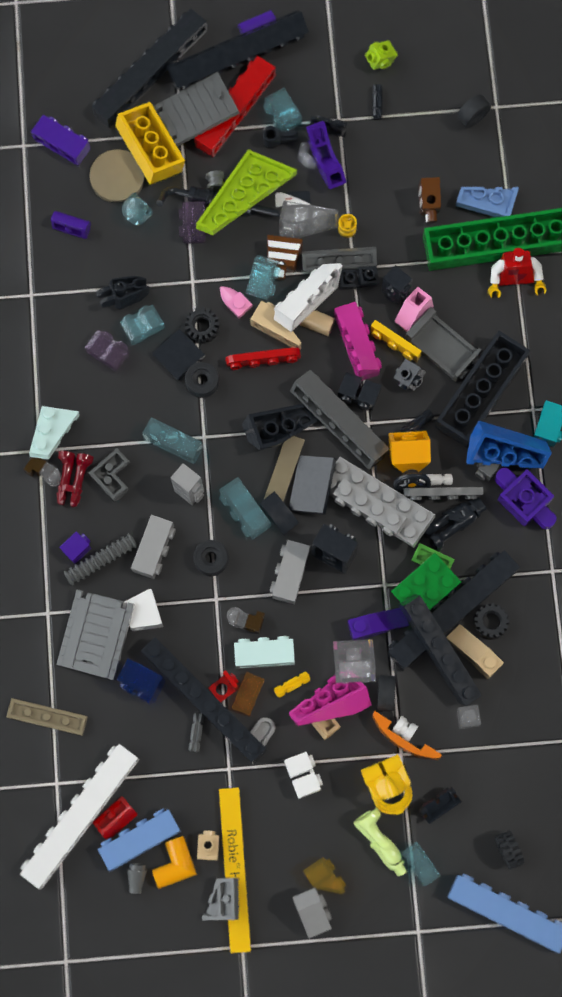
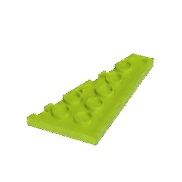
(245, 187)

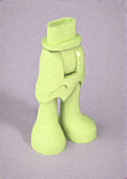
(380, 843)

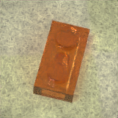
(248, 694)

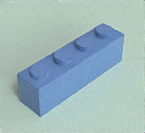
(139, 840)

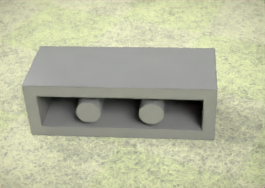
(187, 484)
(153, 547)
(290, 571)

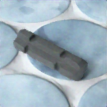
(196, 732)

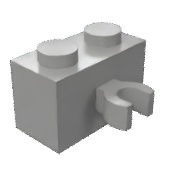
(312, 913)

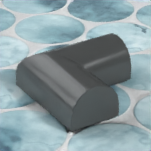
(106, 474)

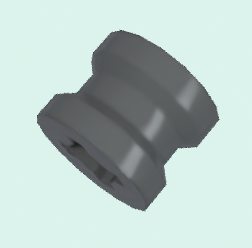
(215, 180)

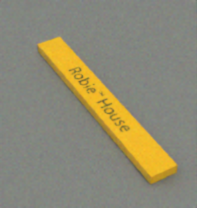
(235, 865)

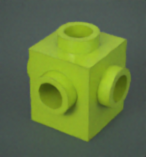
(381, 55)

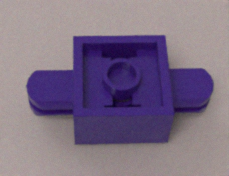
(525, 498)

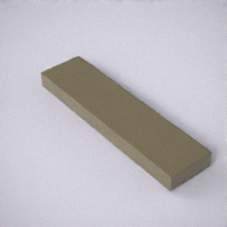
(285, 467)
(47, 717)

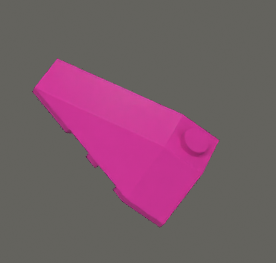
(332, 702)

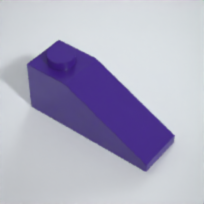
(377, 623)

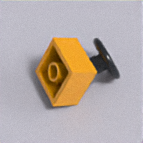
(410, 454)

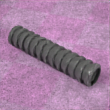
(100, 559)

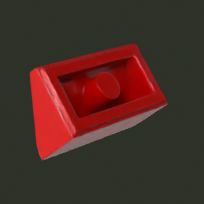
(114, 818)

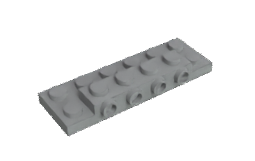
(379, 503)

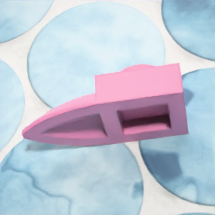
(235, 301)

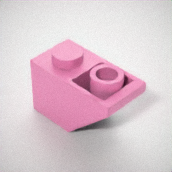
(413, 308)

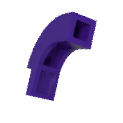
(326, 161)

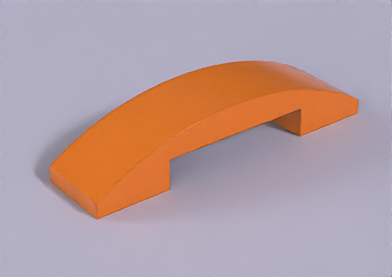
(426, 752)

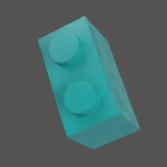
(550, 423)

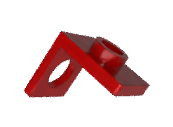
(231, 683)

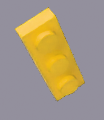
(395, 342)

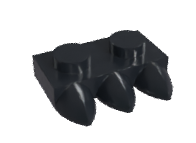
(334, 127)

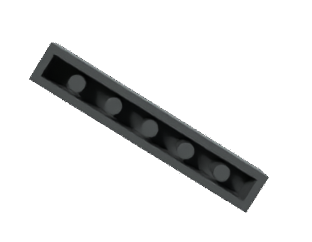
(339, 419)

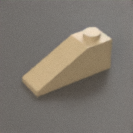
(264, 321)
(475, 651)

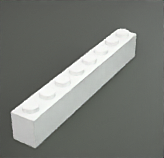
(79, 816)

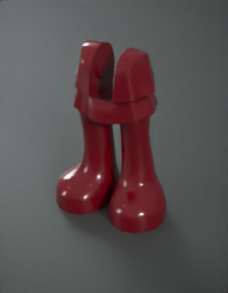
(68, 461)

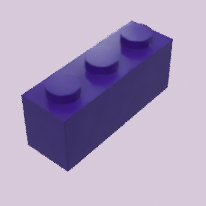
(61, 139)

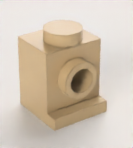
(208, 854)

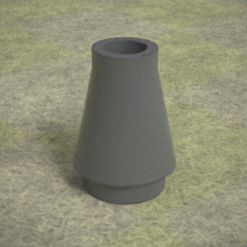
(136, 877)

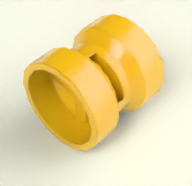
(347, 221)

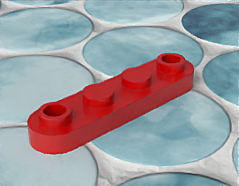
(269, 357)

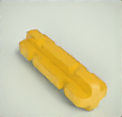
(292, 684)

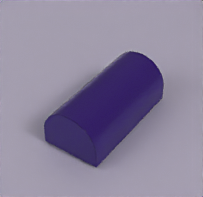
(256, 21)
(70, 224)

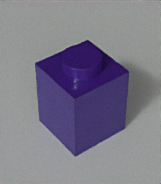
(76, 547)

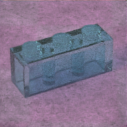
(172, 440)
(244, 508)

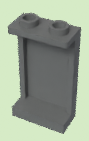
(442, 345)

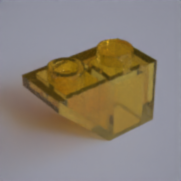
(322, 877)

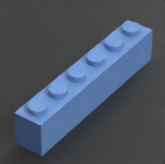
(506, 913)

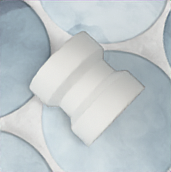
(404, 729)

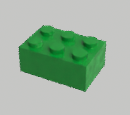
(430, 580)

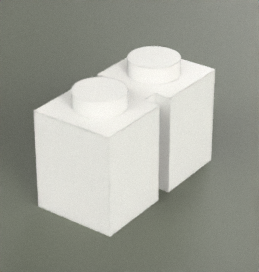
(307, 784)

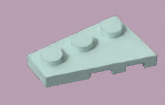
(50, 429)

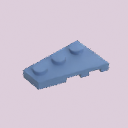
(492, 202)

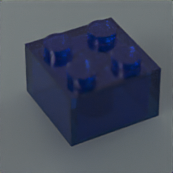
(140, 680)

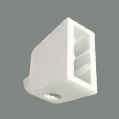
(145, 611)

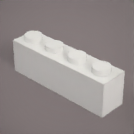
(308, 296)

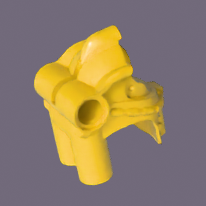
(386, 781)

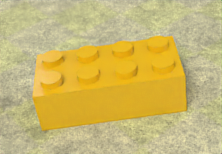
(150, 143)

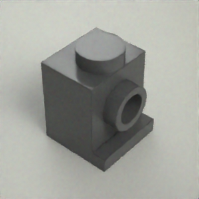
(486, 472)

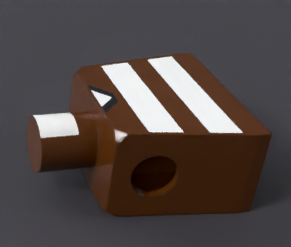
(430, 192)
(286, 251)

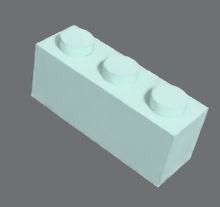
(264, 652)

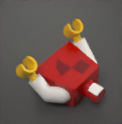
(516, 268)

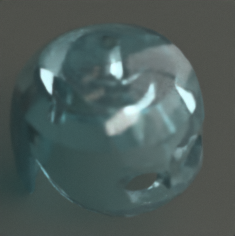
(135, 210)

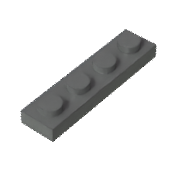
(347, 257)
(451, 492)

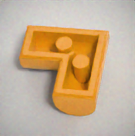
(180, 866)

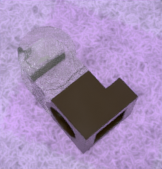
(43, 469)
(245, 621)

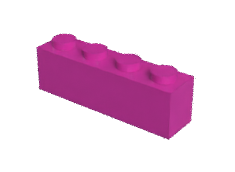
(356, 341)

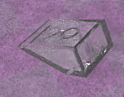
(304, 220)

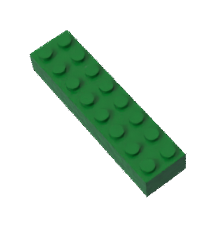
(489, 238)

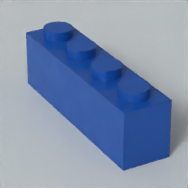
(506, 447)

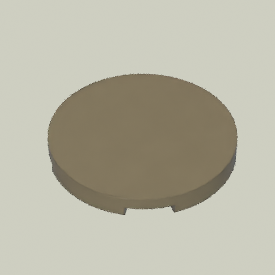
(116, 176)

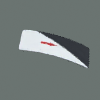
(294, 196)

